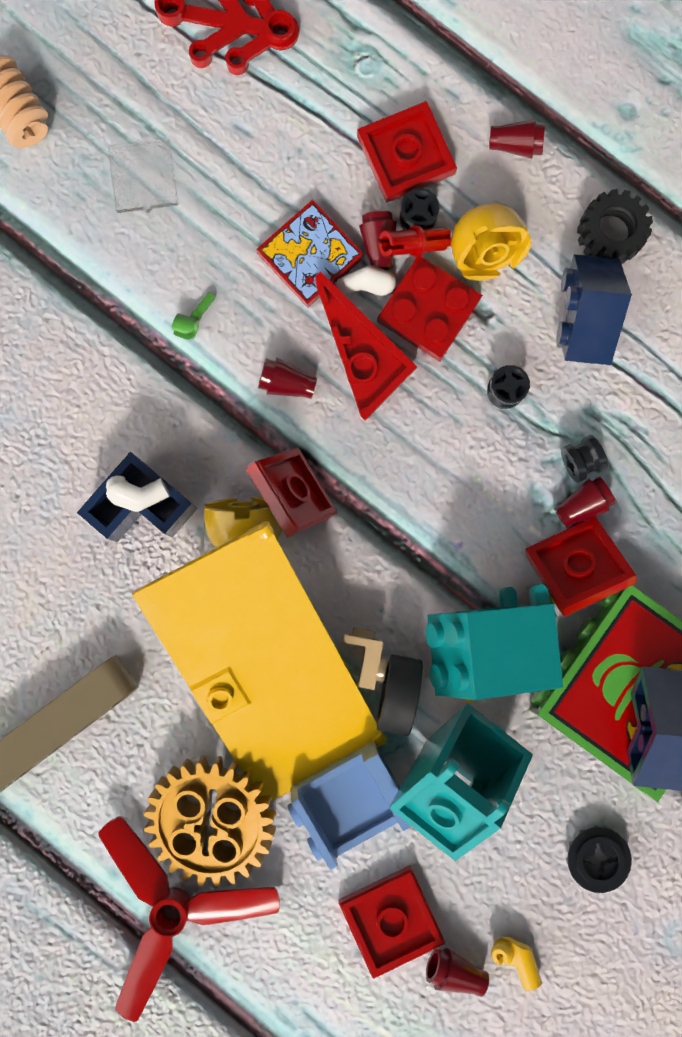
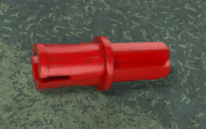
(414, 241)

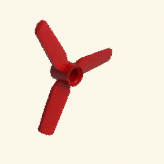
(152, 887)

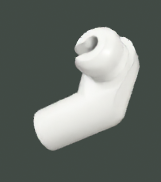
(368, 279)
(133, 497)

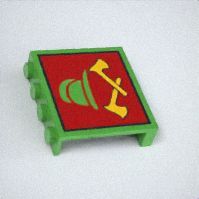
(601, 672)

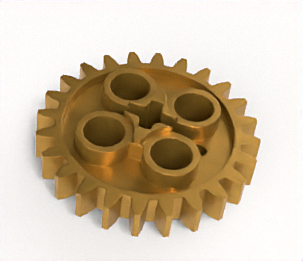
(175, 814)

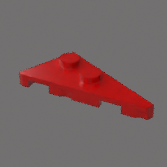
(369, 357)

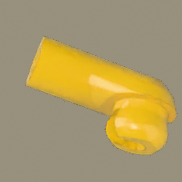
(518, 955)

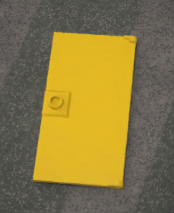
(259, 660)

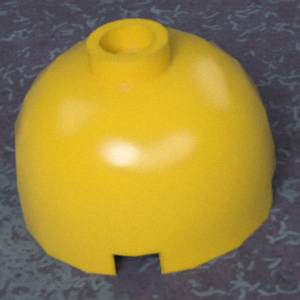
(489, 240)
(230, 519)

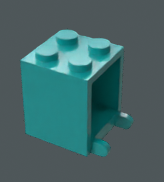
(496, 648)
(446, 807)

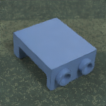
(346, 803)

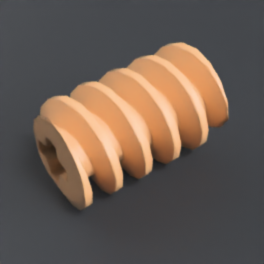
(20, 109)

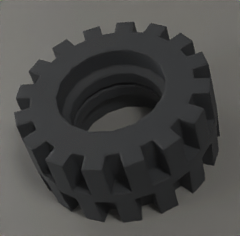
(625, 209)

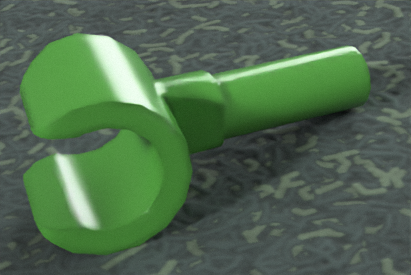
(187, 327)

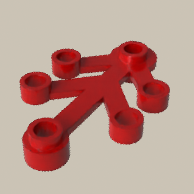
(232, 26)

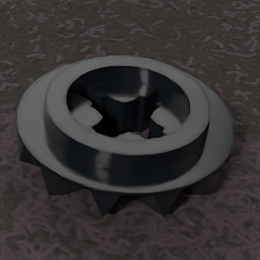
(612, 871)

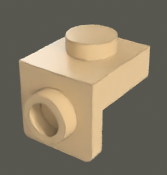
(373, 665)

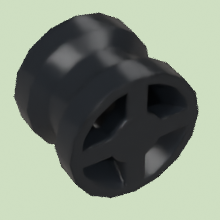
(420, 203)
(511, 380)
(584, 458)

